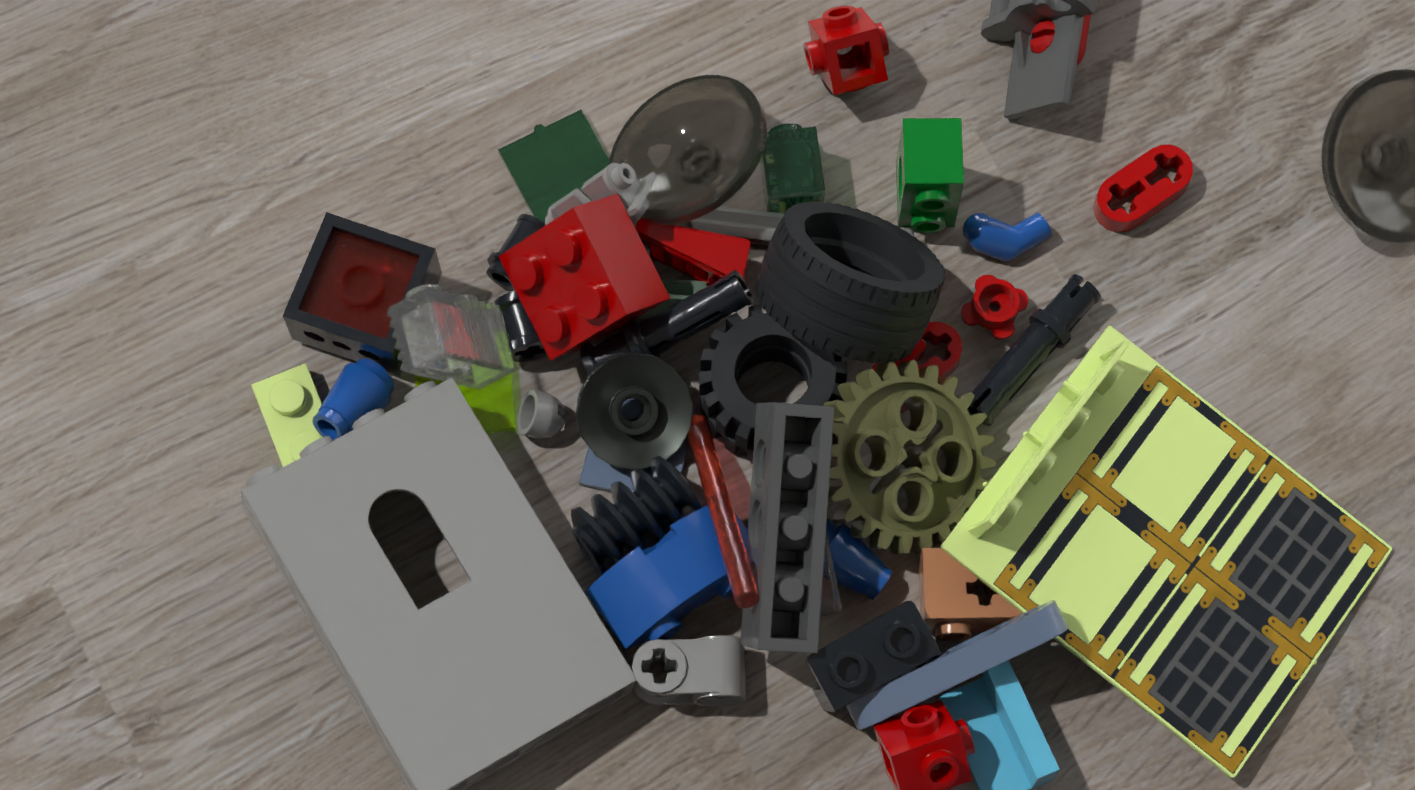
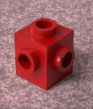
(847, 49)
(925, 748)

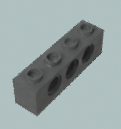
(788, 525)

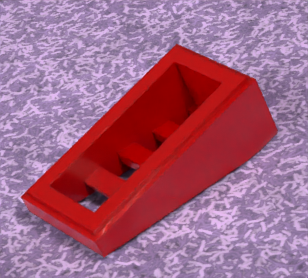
(694, 251)

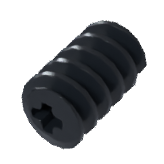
(632, 513)

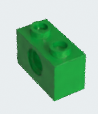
(929, 173)

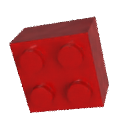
(584, 276)

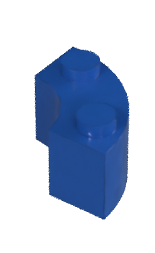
(662, 584)

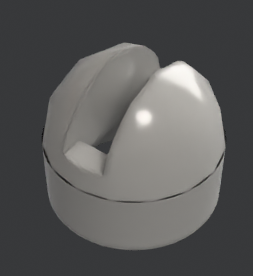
(540, 415)

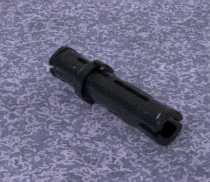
(1046, 332)

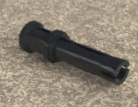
(674, 323)

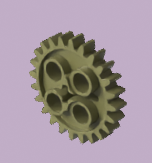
(934, 497)

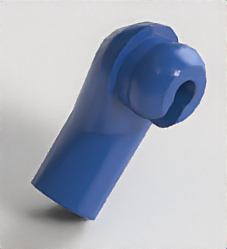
(1004, 240)

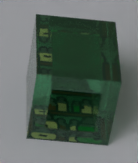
(791, 167)

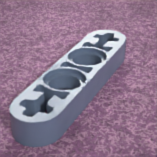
(960, 664)

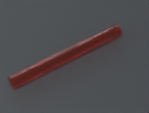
(722, 513)

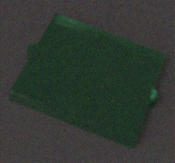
(554, 161)

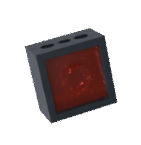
(350, 286)

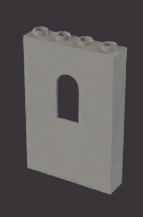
(482, 666)

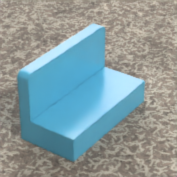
(1004, 731)

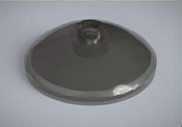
(698, 141)
(1368, 195)

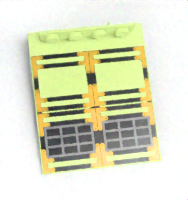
(1171, 547)

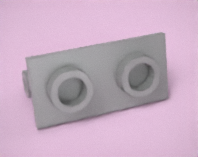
(610, 181)

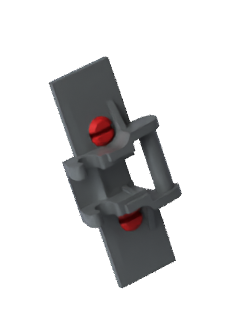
(1046, 50)

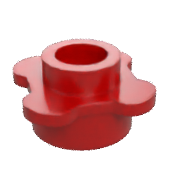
(998, 291)

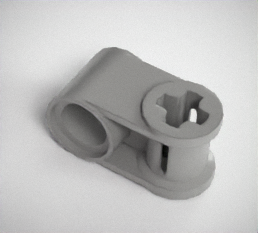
(698, 671)

